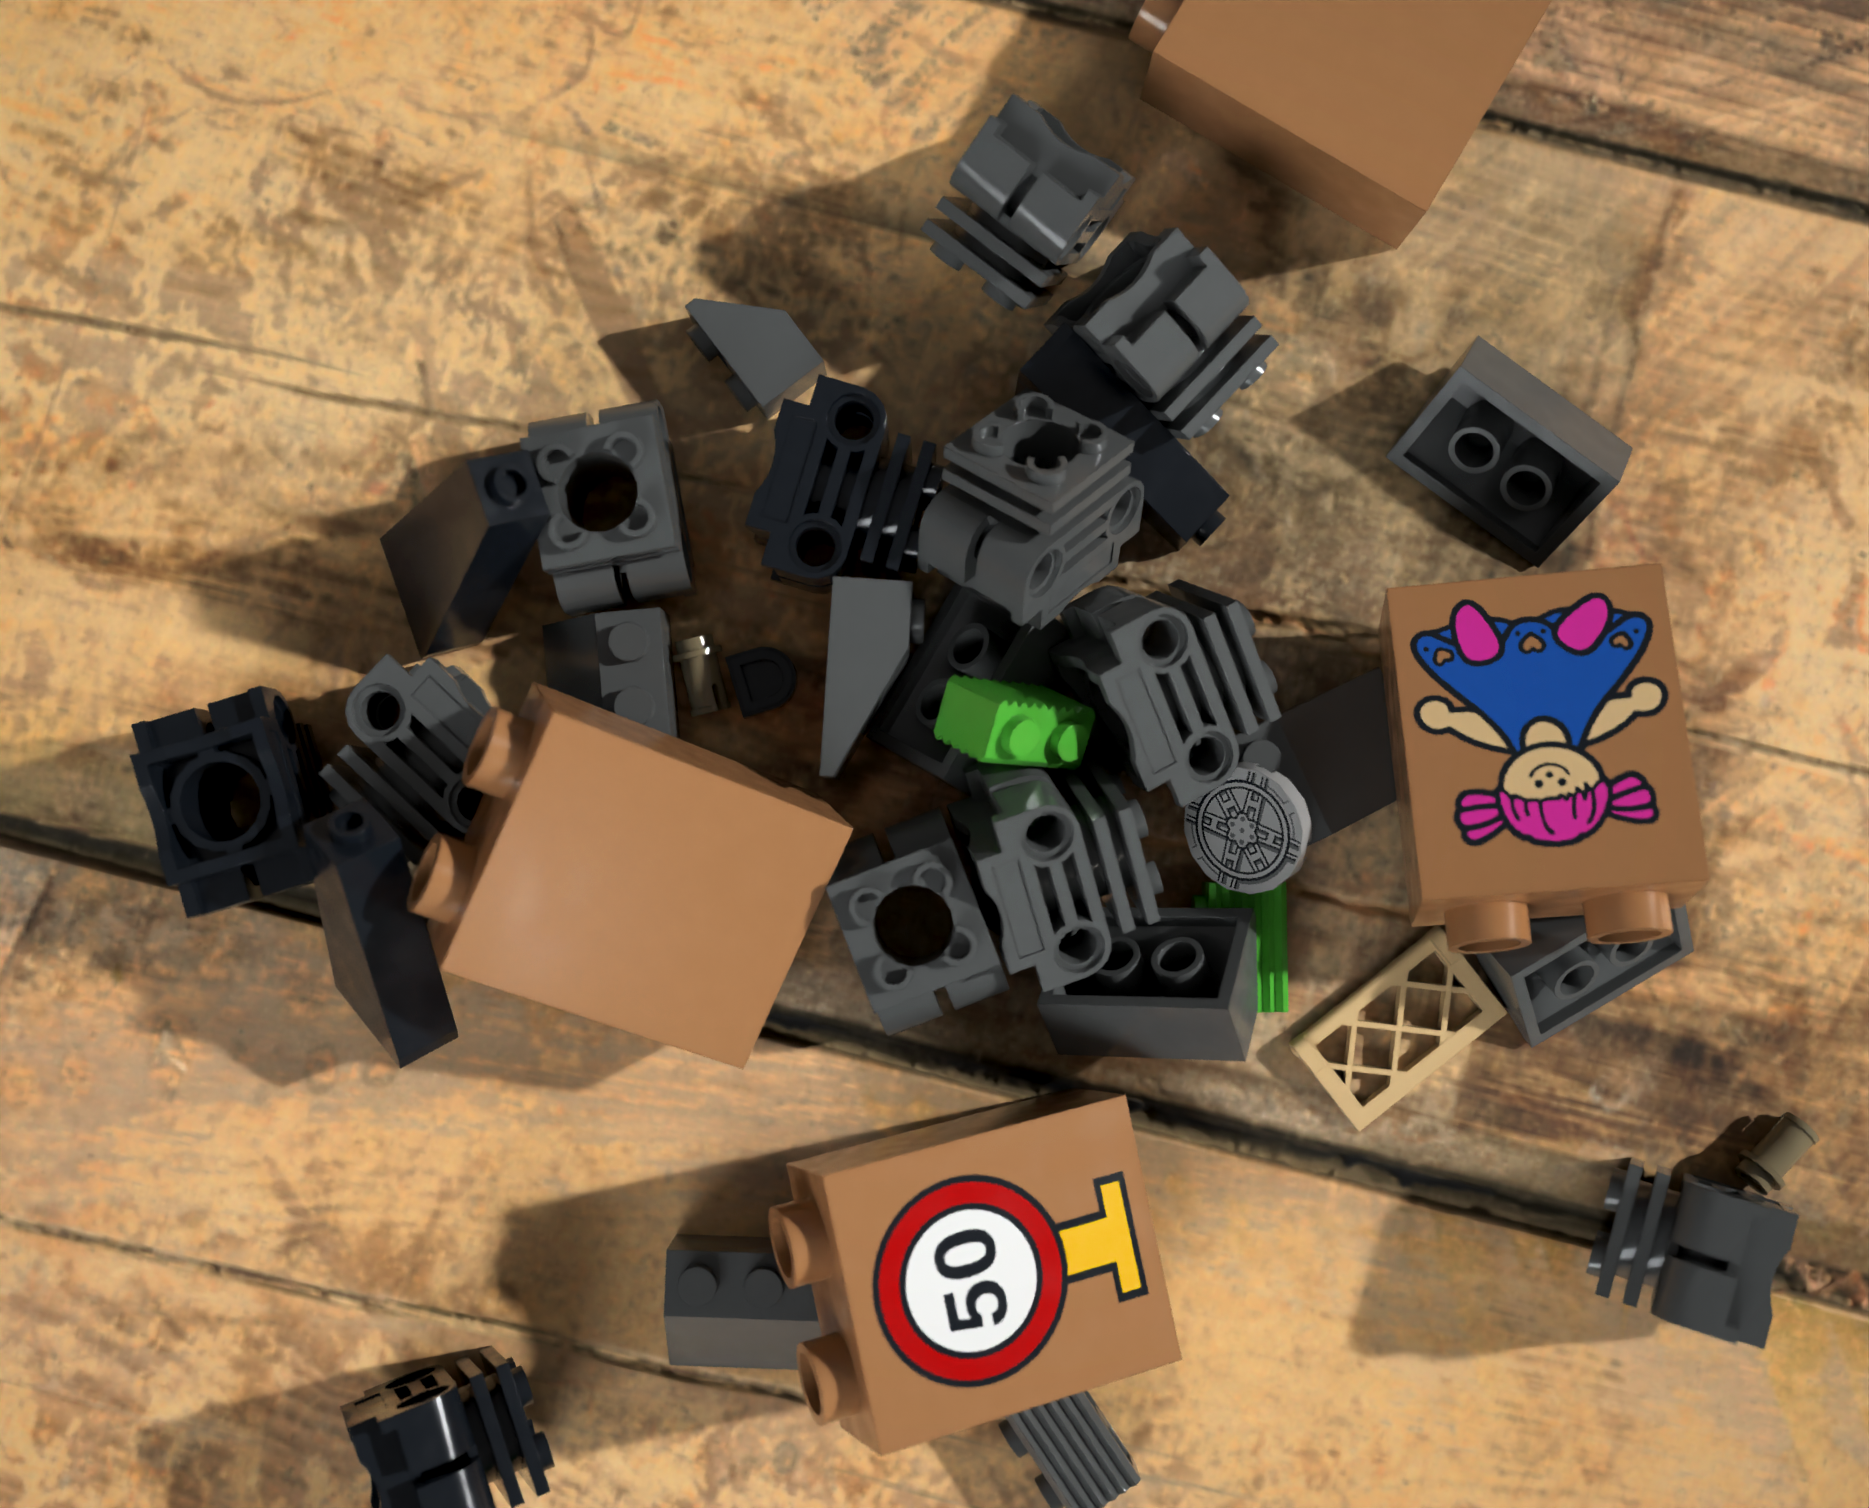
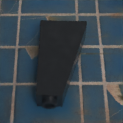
(1178, 491)
(465, 549)
(373, 942)

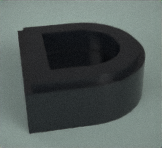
(762, 679)

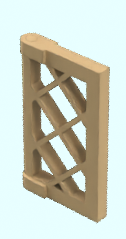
(1446, 1045)

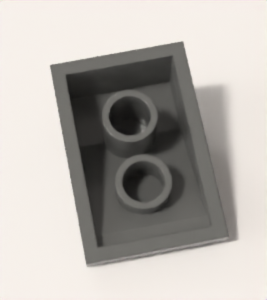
(867, 652)
(1331, 752)

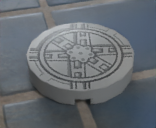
(1249, 830)

